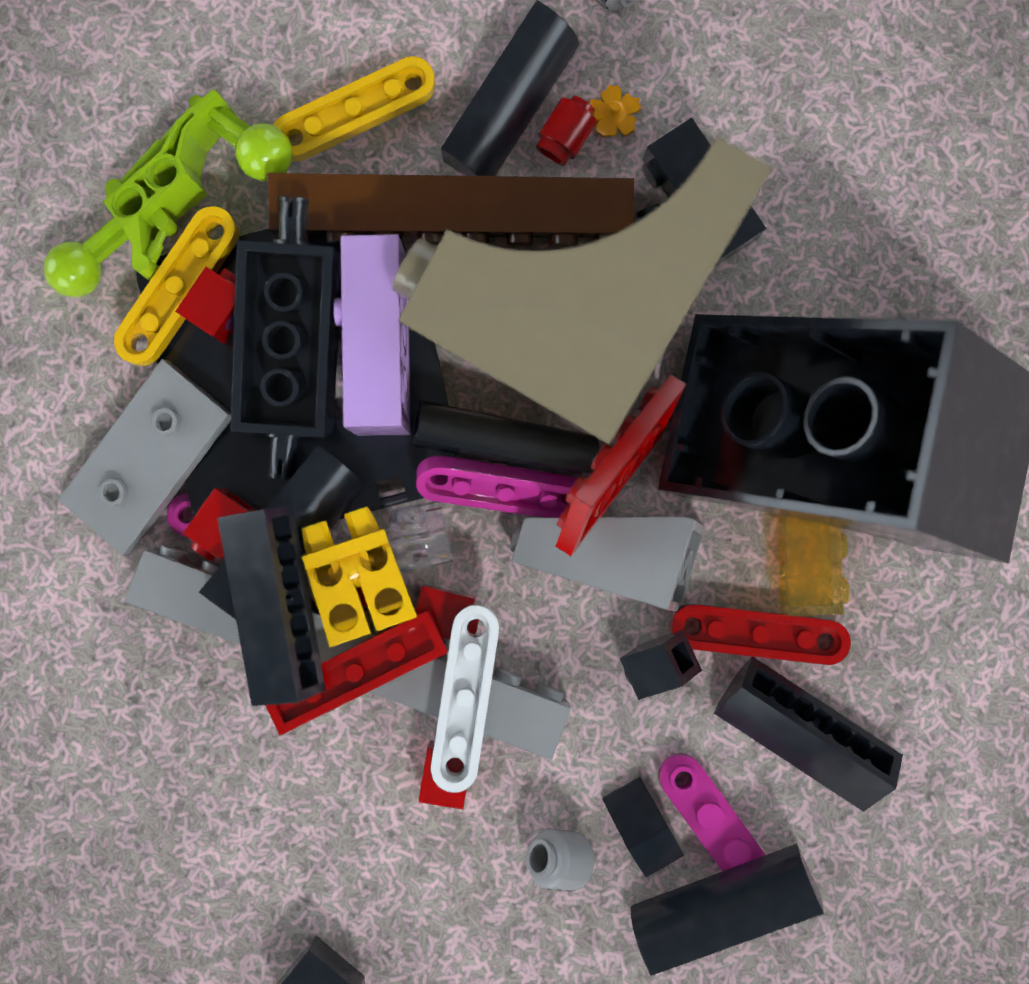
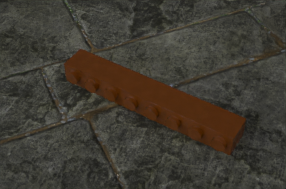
(465, 205)

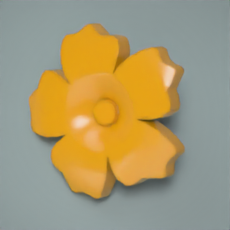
(615, 112)

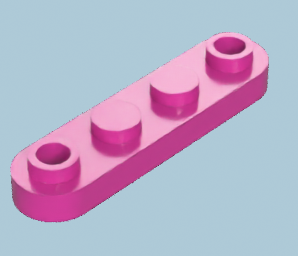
(493, 486)
(708, 813)

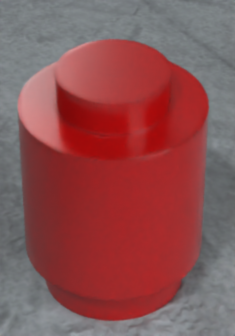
(566, 129)

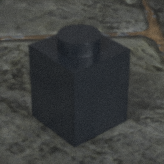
(660, 665)

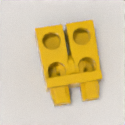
(350, 564)

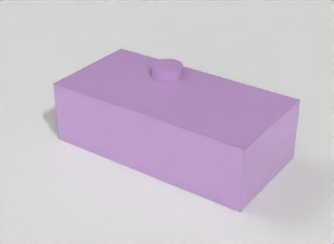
(373, 338)

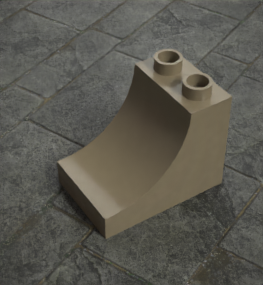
(588, 319)

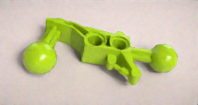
(163, 189)

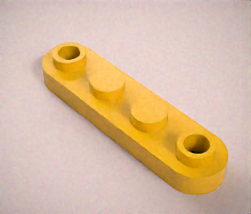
(358, 106)
(155, 309)

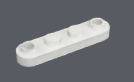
(465, 699)

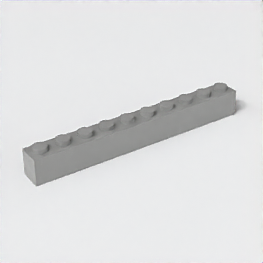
(514, 712)

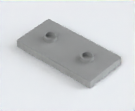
(145, 457)

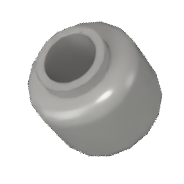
(560, 860)

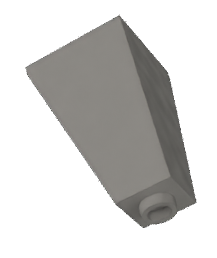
(622, 555)

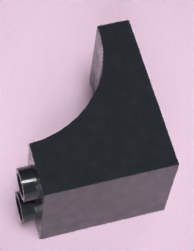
(855, 428)

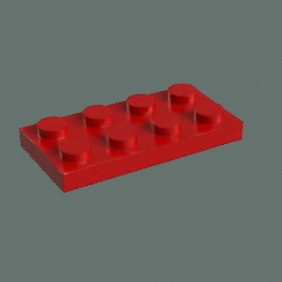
(616, 465)

